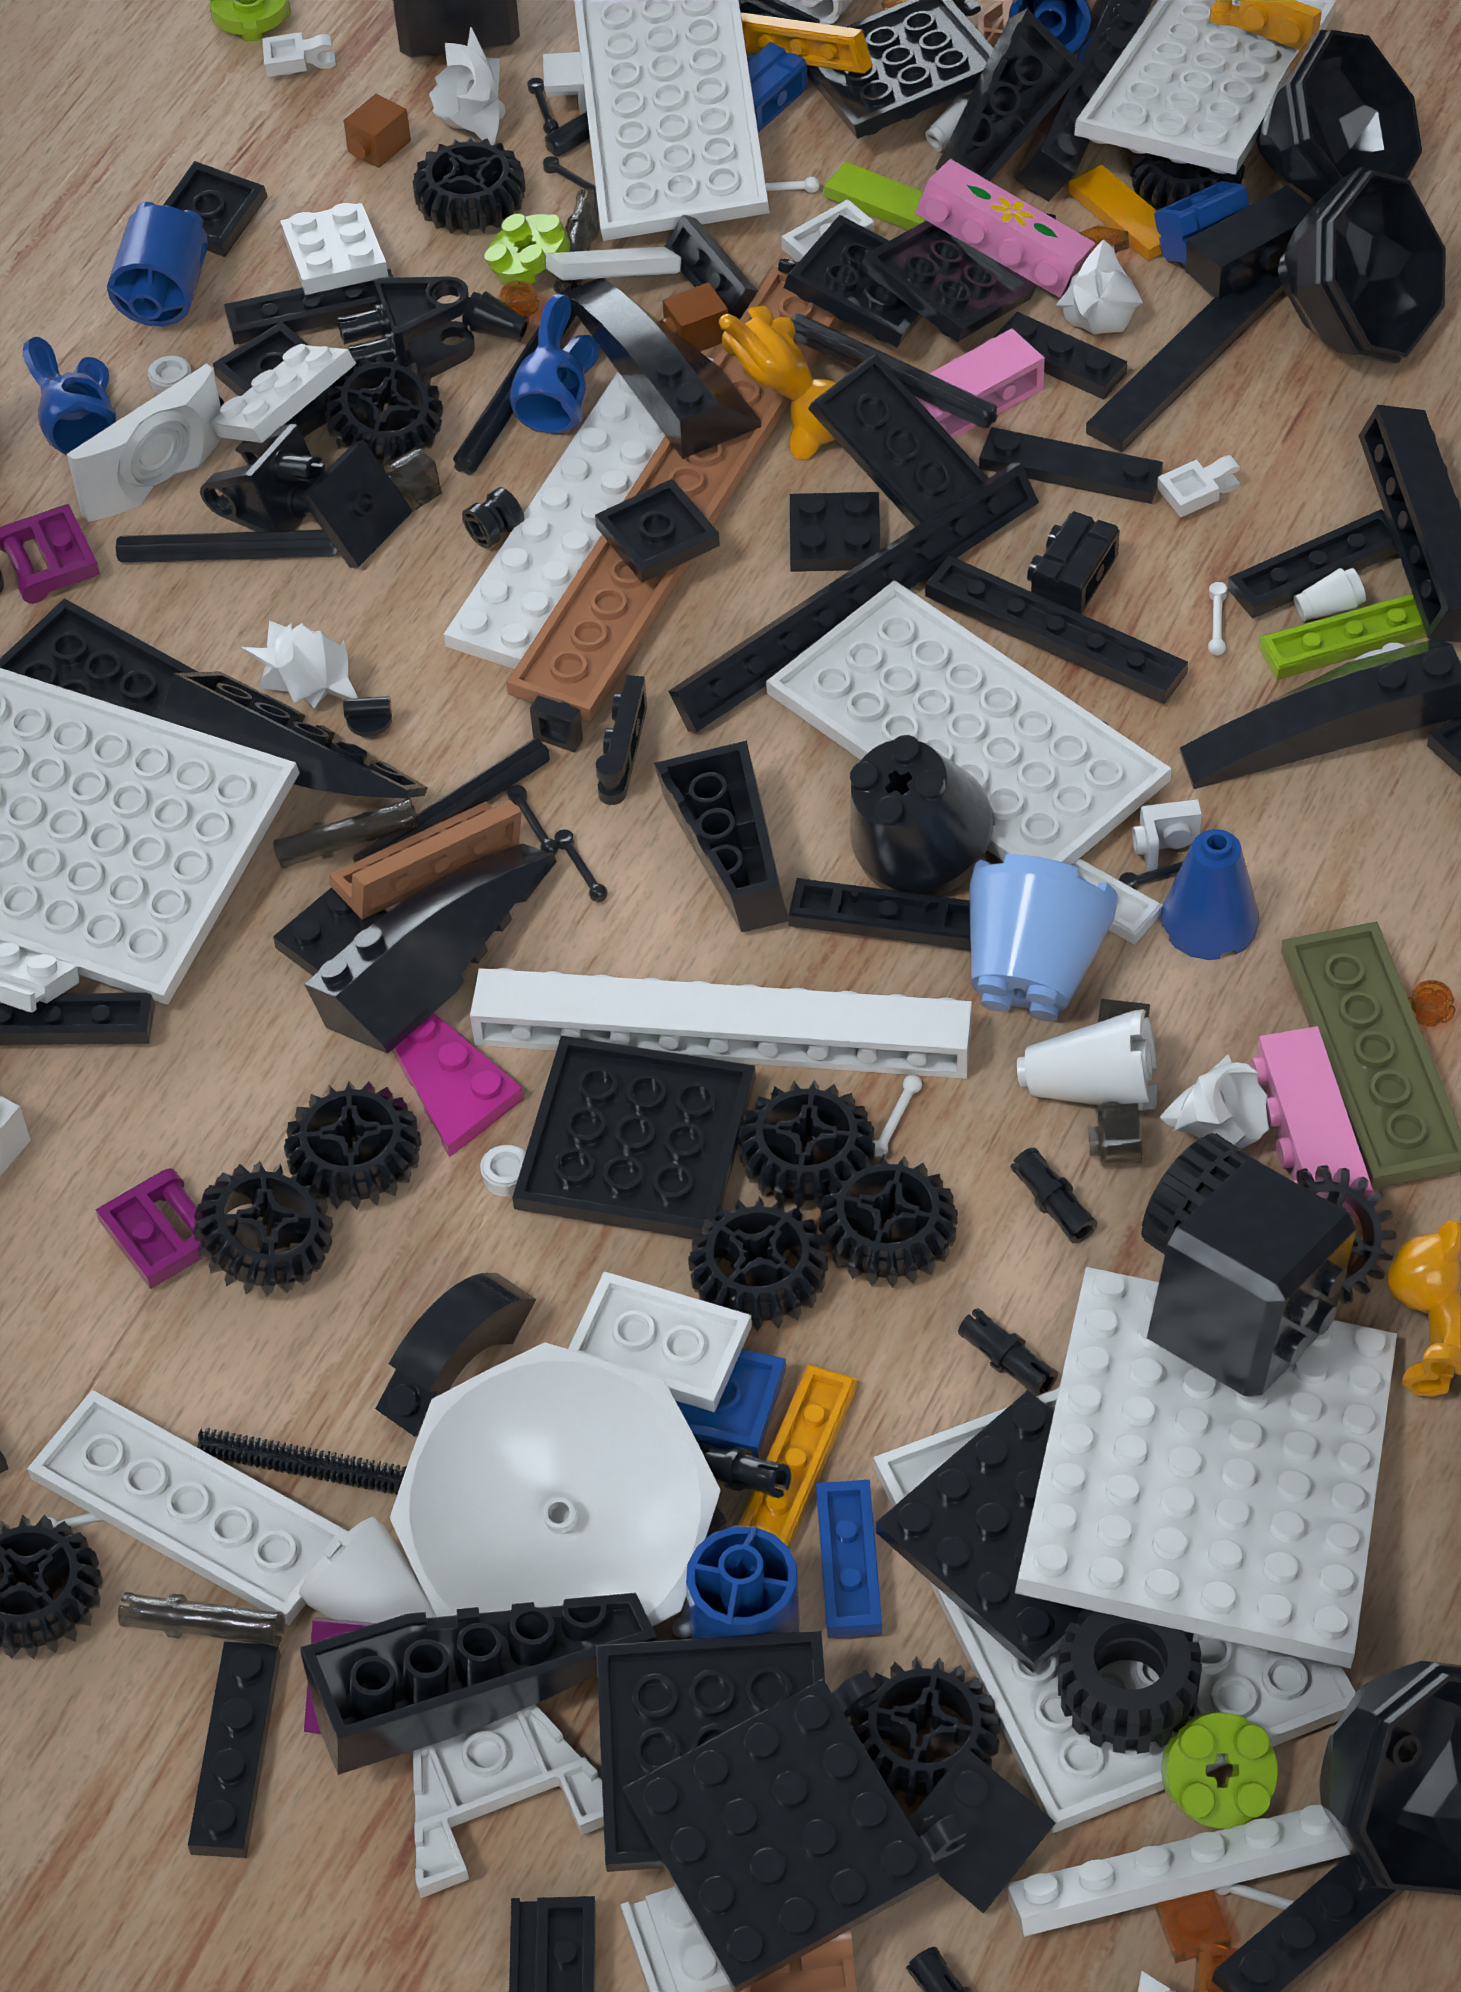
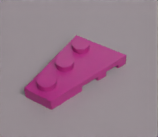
(454, 1082)

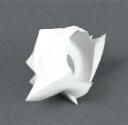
(469, 90)
(1100, 294)
(304, 664)
(1222, 1103)

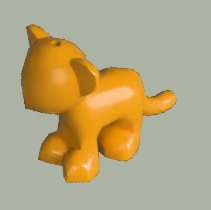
(774, 361)
(1428, 1280)

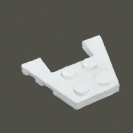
(485, 1773)

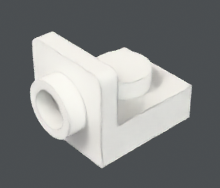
(1165, 827)

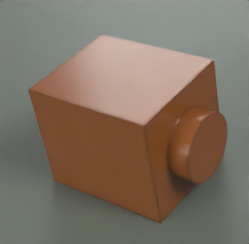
(377, 130)
(696, 316)

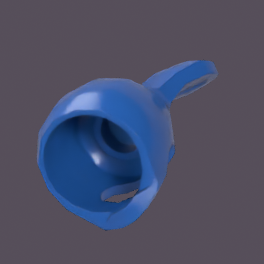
(551, 380)
(71, 404)

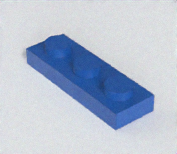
(848, 1559)

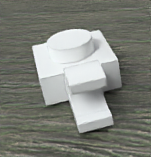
(291, 53)
(1196, 487)

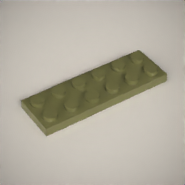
(1375, 1053)

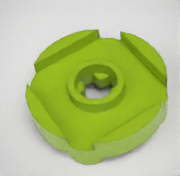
(249, 17)
(522, 246)
(1244, 1793)

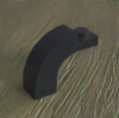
(446, 1338)

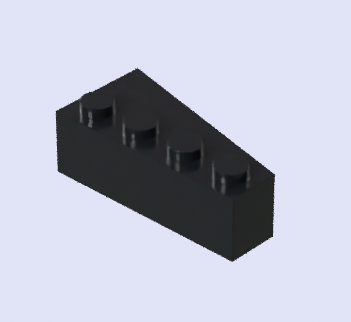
(1012, 95)
(725, 822)

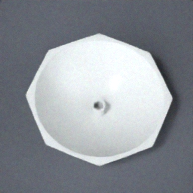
(554, 1488)

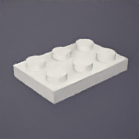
(333, 248)
(281, 392)
(664, 1336)

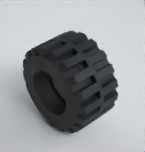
(1187, 1184)
(1123, 1714)

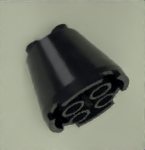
(917, 818)

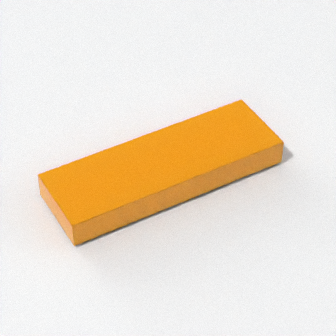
(1118, 208)

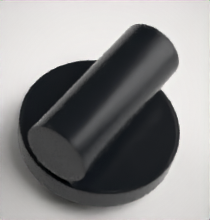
(368, 715)

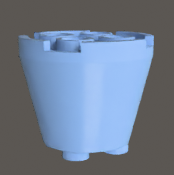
(1034, 932)

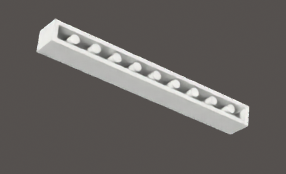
(726, 1021)

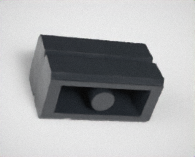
(1074, 561)

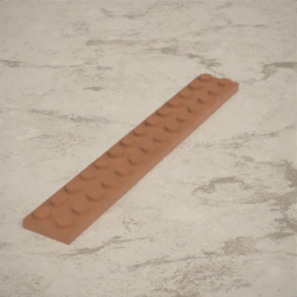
(606, 604)

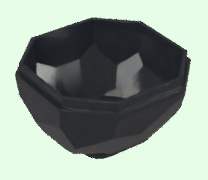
(1337, 114)
(1366, 267)
(1397, 1778)

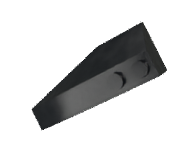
(669, 376)
(1333, 712)
(250, 718)
(417, 951)
(443, 1676)

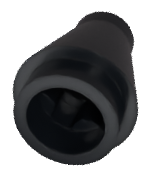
(493, 317)

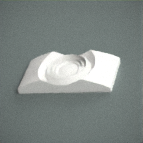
(146, 447)

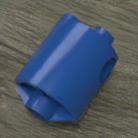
(158, 264)
(742, 1585)

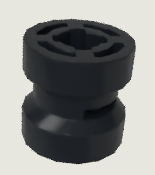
(493, 517)

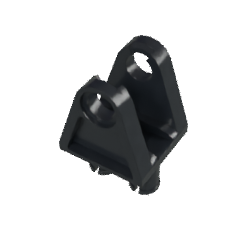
(412, 324)
(269, 487)

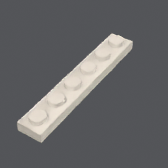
(1174, 1870)

